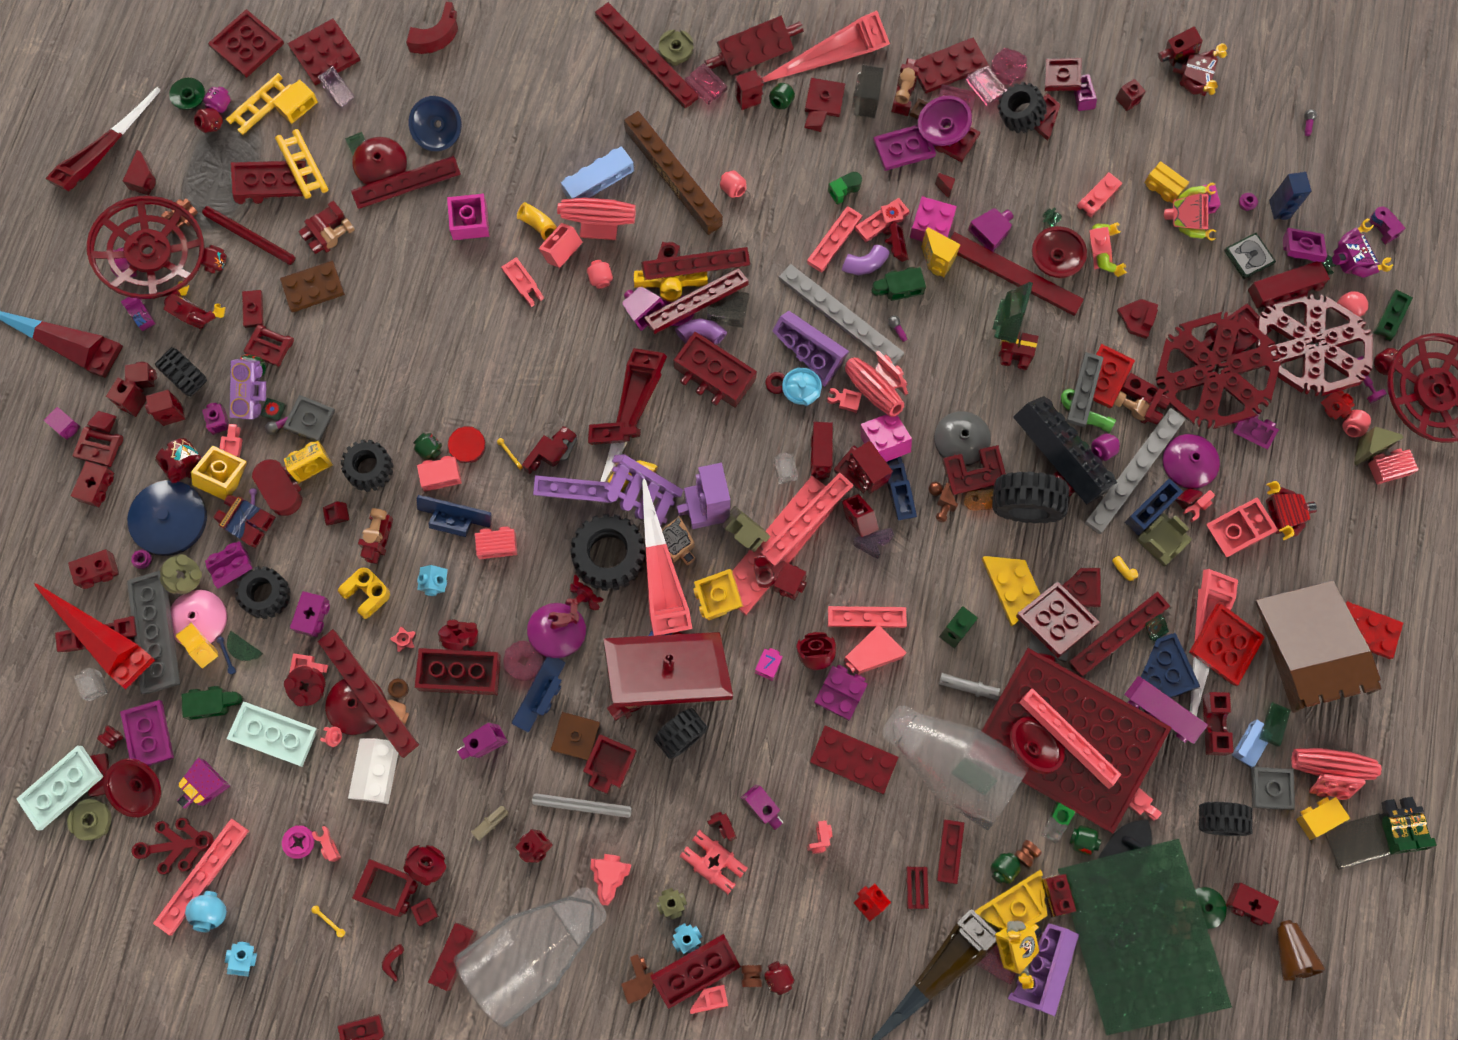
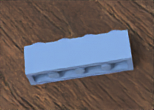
(598, 175)

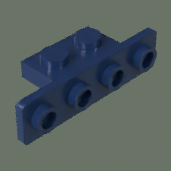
(452, 517)
(539, 694)

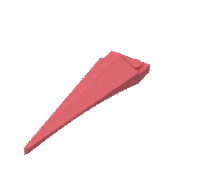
(852, 41)

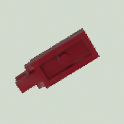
(612, 433)

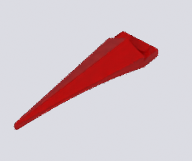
(115, 653)

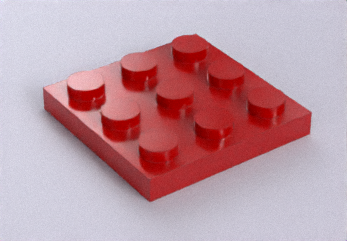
(1227, 644)

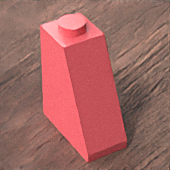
(874, 651)

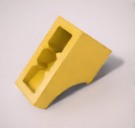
(197, 645)

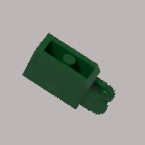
(900, 284)
(208, 703)

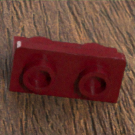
(726, 828)

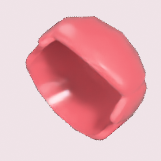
(1354, 302)

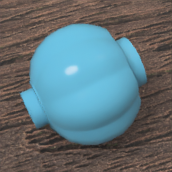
(205, 912)

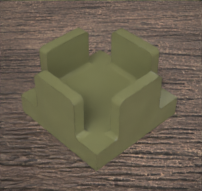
(745, 529)
(1165, 538)

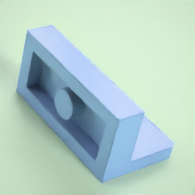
(1250, 746)

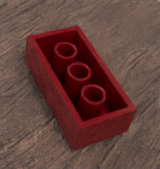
(457, 671)

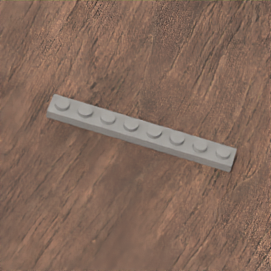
(839, 314)
(1135, 471)

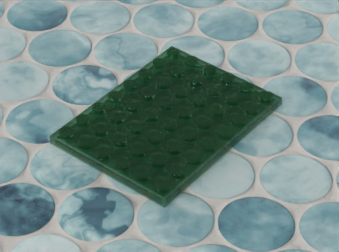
(1145, 938)

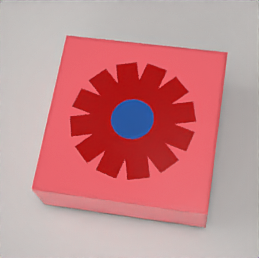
(891, 213)

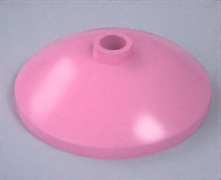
(209, 613)

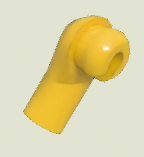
(1128, 574)

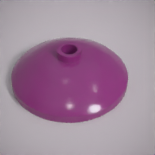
(945, 112)
(1184, 469)
(559, 641)

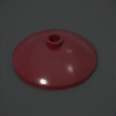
(391, 163)
(1062, 243)
(350, 720)
(1036, 746)
(132, 788)

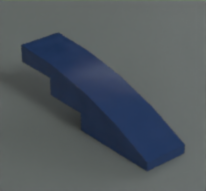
(900, 491)

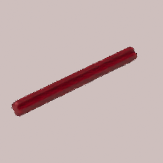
(248, 235)

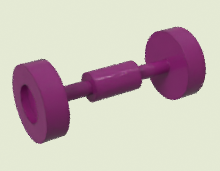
(1368, 383)

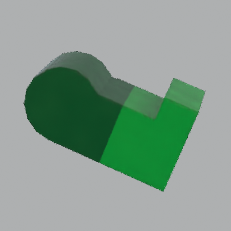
(844, 185)

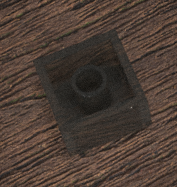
(867, 91)

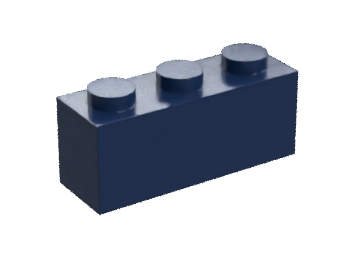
(1290, 195)
(1153, 506)

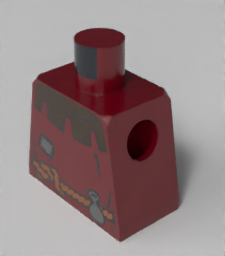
(1181, 47)

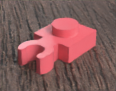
(848, 400)

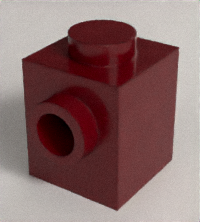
(141, 374)

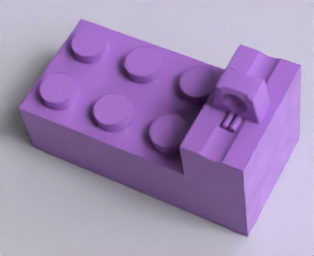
(709, 500)

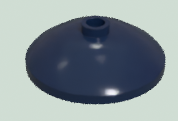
(424, 119)

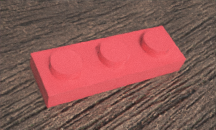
(875, 224)

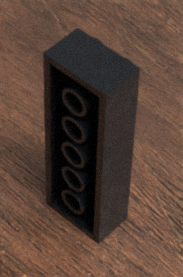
(1065, 449)

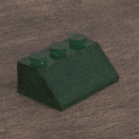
(1011, 313)

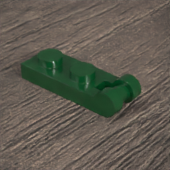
(1393, 314)

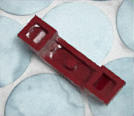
(67, 640)

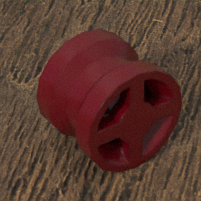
(110, 737)

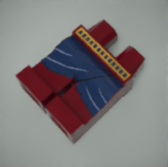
(239, 515)

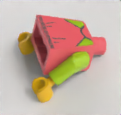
(1191, 212)
(1102, 249)

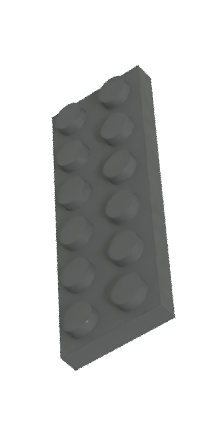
(154, 631)

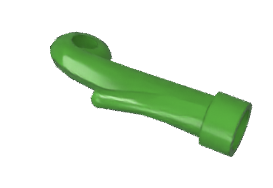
(1095, 419)

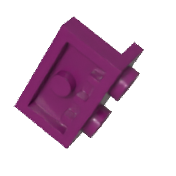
(1257, 431)

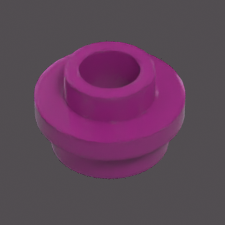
(1245, 205)
(138, 555)

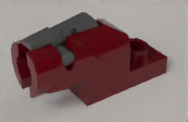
(551, 450)

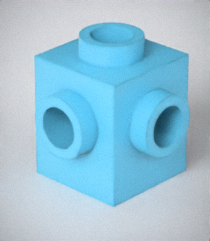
(432, 580)
(684, 930)
(240, 966)

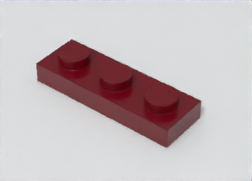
(950, 851)

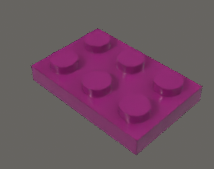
(902, 148)
(147, 733)

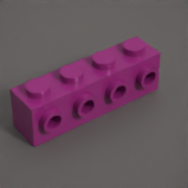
(1165, 709)

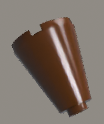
(1296, 953)

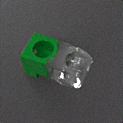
(1057, 822)

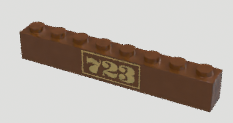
(673, 173)

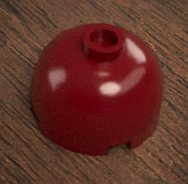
(816, 650)

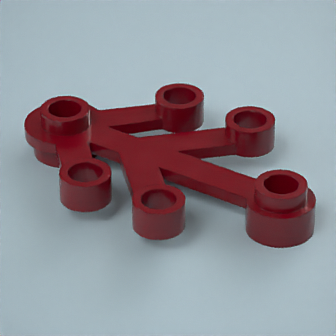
(177, 845)

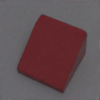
(815, 120)
(945, 183)
(102, 422)
(1188, 497)
(336, 513)

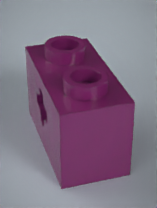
(310, 604)

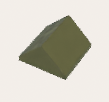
(1374, 443)

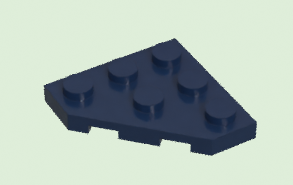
(1169, 668)

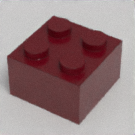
(869, 467)

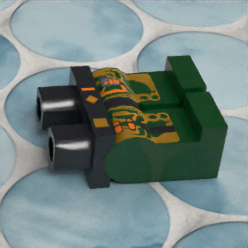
(1405, 827)

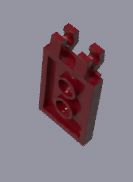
(1243, 338)

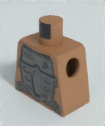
(679, 541)

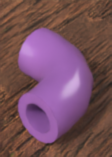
(866, 264)
(704, 327)

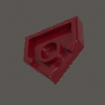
(1139, 317)
(1085, 586)

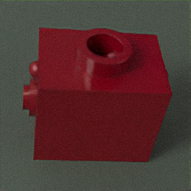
(790, 581)

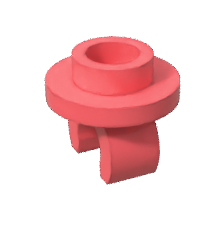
(333, 736)

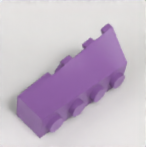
(811, 346)
(1048, 970)

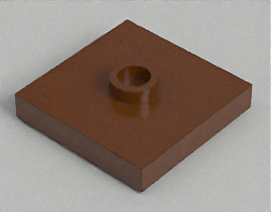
(575, 736)

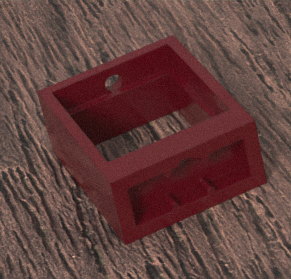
(821, 450)
(366, 882)

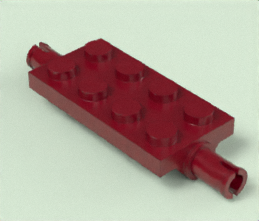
(754, 45)

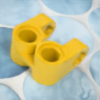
(354, 582)

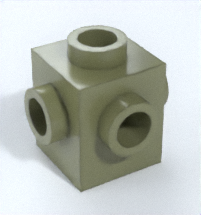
(675, 911)

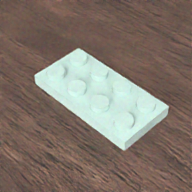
(272, 734)
(59, 787)

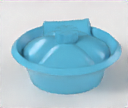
(802, 386)

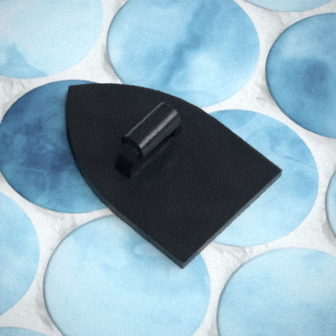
(1128, 838)

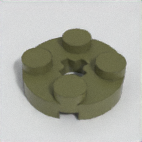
(676, 56)
(182, 564)
(99, 826)

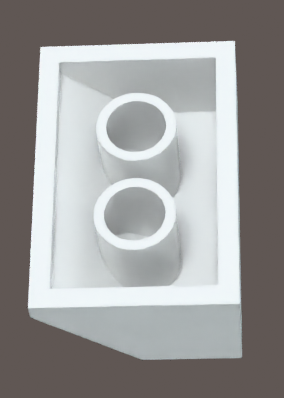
(373, 771)

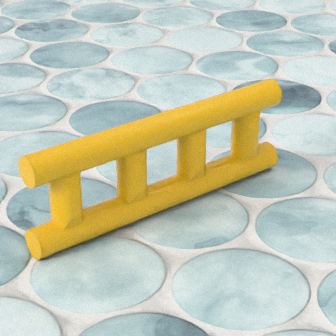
(248, 105)
(298, 173)

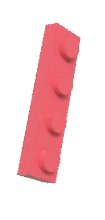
(834, 239)
(867, 617)

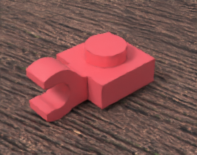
(232, 443)
(1204, 502)
(304, 660)
(1141, 803)
(329, 848)

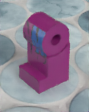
(1386, 224)
(138, 312)

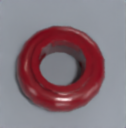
(775, 375)

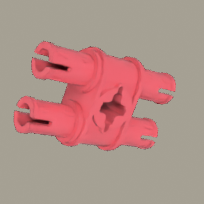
(725, 859)

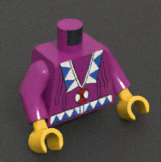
(1356, 254)

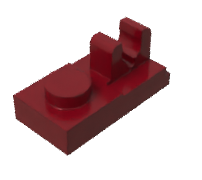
(897, 240)

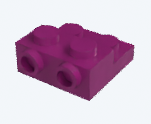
(1304, 245)
(228, 564)
(841, 692)

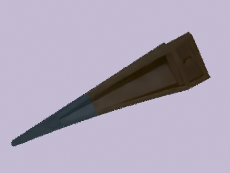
(961, 951)

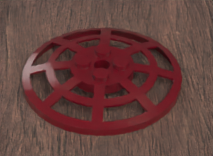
(142, 239)
(1424, 386)

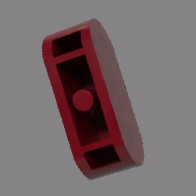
(277, 487)

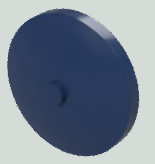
(167, 518)

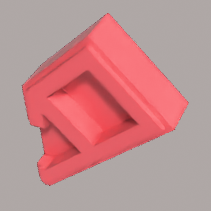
(710, 999)

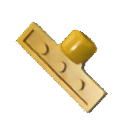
(671, 286)

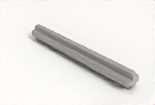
(581, 805)

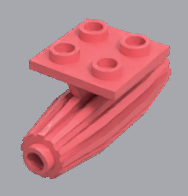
(597, 216)
(880, 383)
(1338, 771)

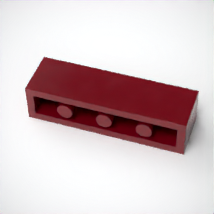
(1289, 284)

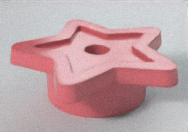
(403, 634)

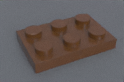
(312, 286)

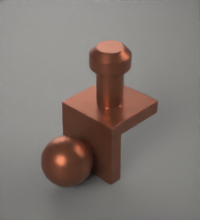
(946, 500)

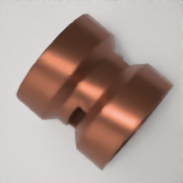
(1028, 853)
(754, 971)

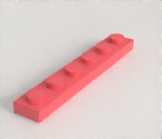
(806, 519)
(1070, 738)
(201, 876)

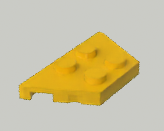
(1012, 584)
(1019, 903)

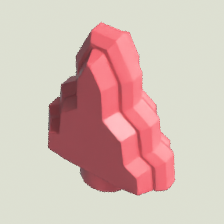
(609, 875)

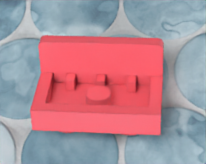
(824, 833)

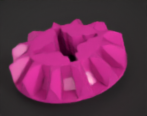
(289, 840)

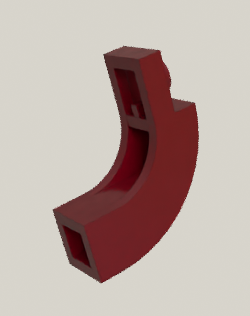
(434, 38)

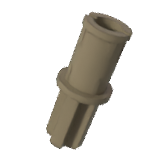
(490, 823)

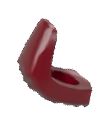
(763, 572)
(394, 953)

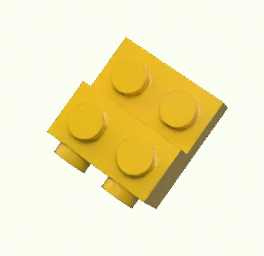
(717, 594)

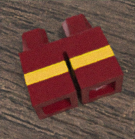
(1023, 350)
(1060, 895)

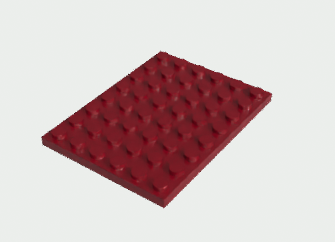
(1112, 726)

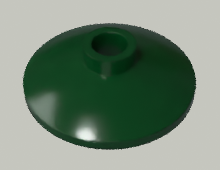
(187, 87)
(1218, 906)

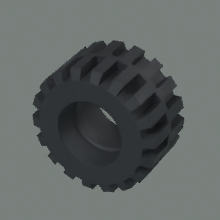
(1027, 118)
(181, 372)
(361, 452)
(250, 584)
(680, 733)
(1225, 819)

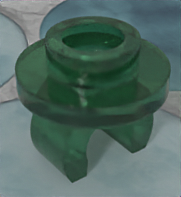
(1051, 216)
(1327, 264)

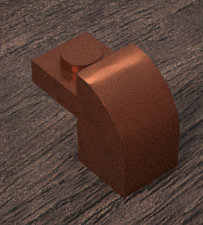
(640, 986)

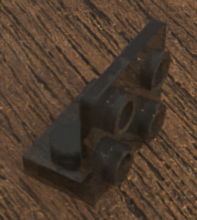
(729, 310)

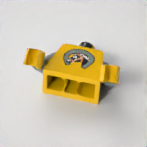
(1018, 948)

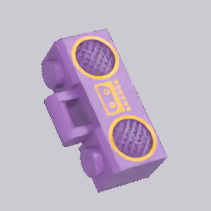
(243, 389)

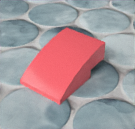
(1242, 527)

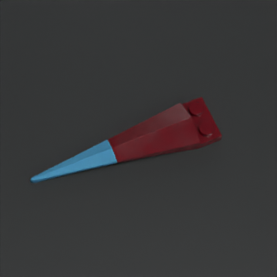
(83, 348)

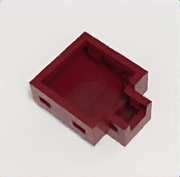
(608, 764)

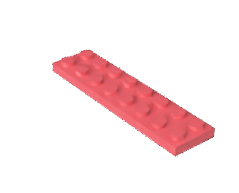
(744, 571)

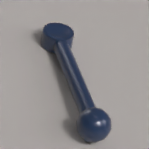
(231, 670)

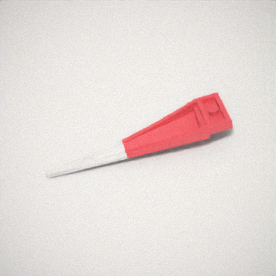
(1215, 589)
(665, 596)

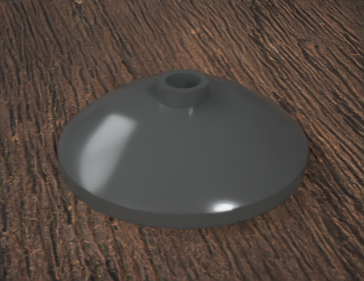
(951, 442)

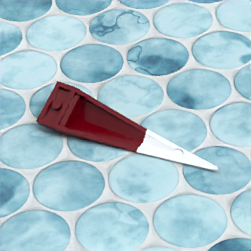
(82, 163)
(639, 383)

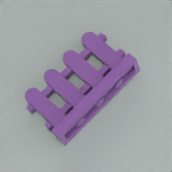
(654, 482)
(570, 488)

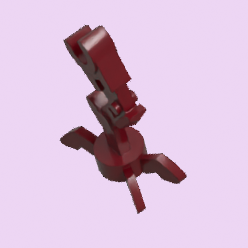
(584, 594)

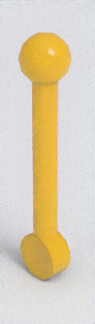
(500, 441)
(340, 932)

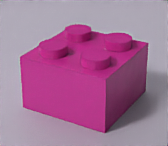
(934, 215)
(468, 216)
(887, 436)

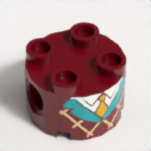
(178, 459)

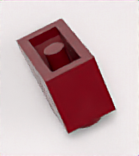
(139, 175)

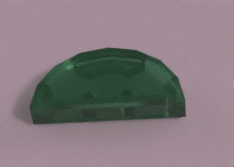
(241, 649)

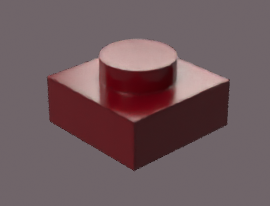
(424, 912)

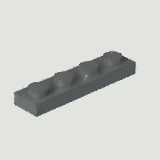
(1084, 389)

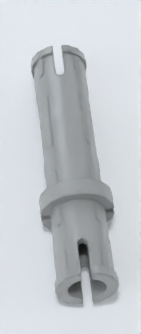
(978, 689)

